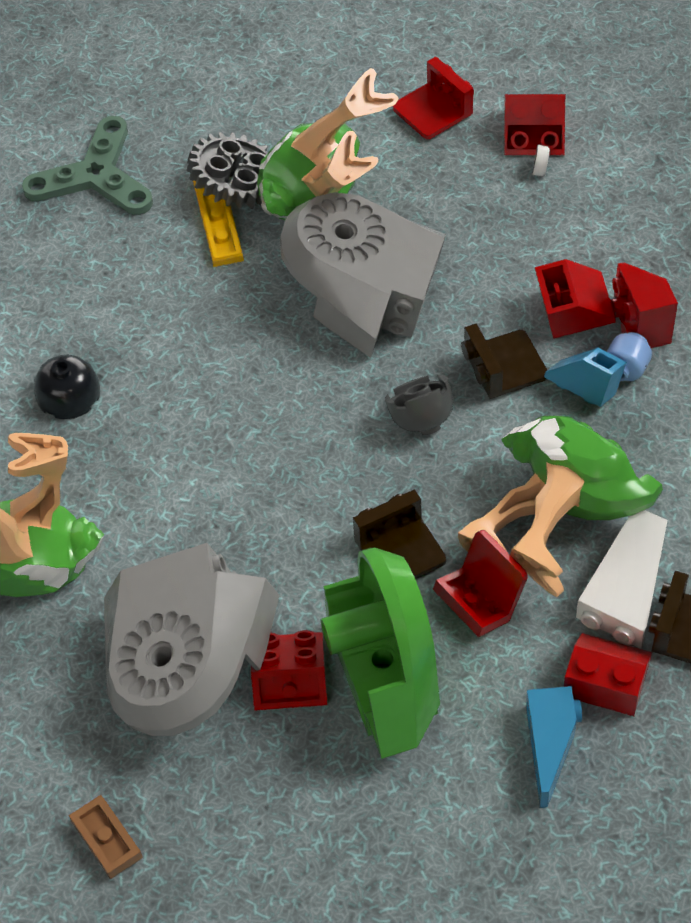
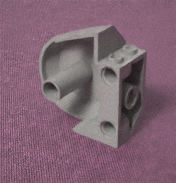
(360, 265)
(181, 638)

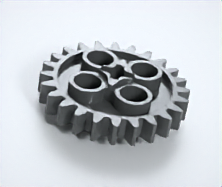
(218, 159)

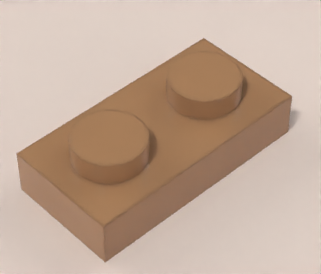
(105, 836)

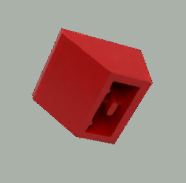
(533, 122)
(574, 297)
(644, 304)

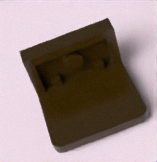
(503, 361)
(400, 530)
(673, 624)

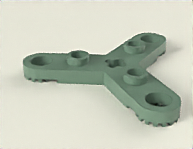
(78, 176)

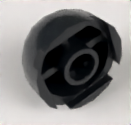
(66, 387)

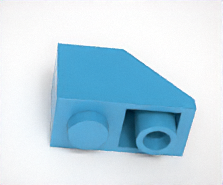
(589, 375)

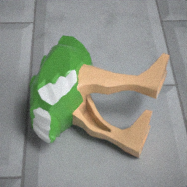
(321, 154)
(572, 475)
(39, 538)

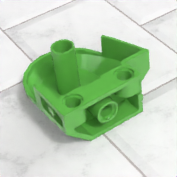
(384, 621)

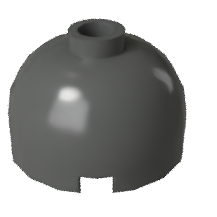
(421, 404)

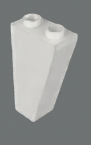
(625, 581)

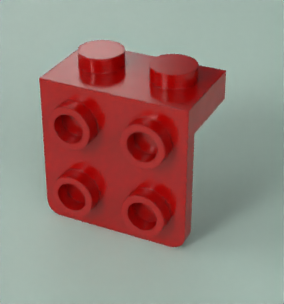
(438, 103)
(485, 587)

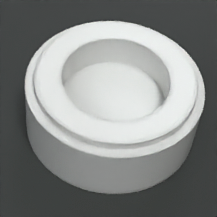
(541, 160)

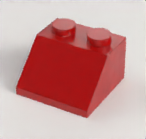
(607, 673)

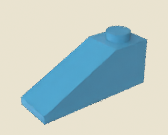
(552, 728)

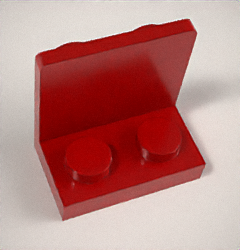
(291, 672)

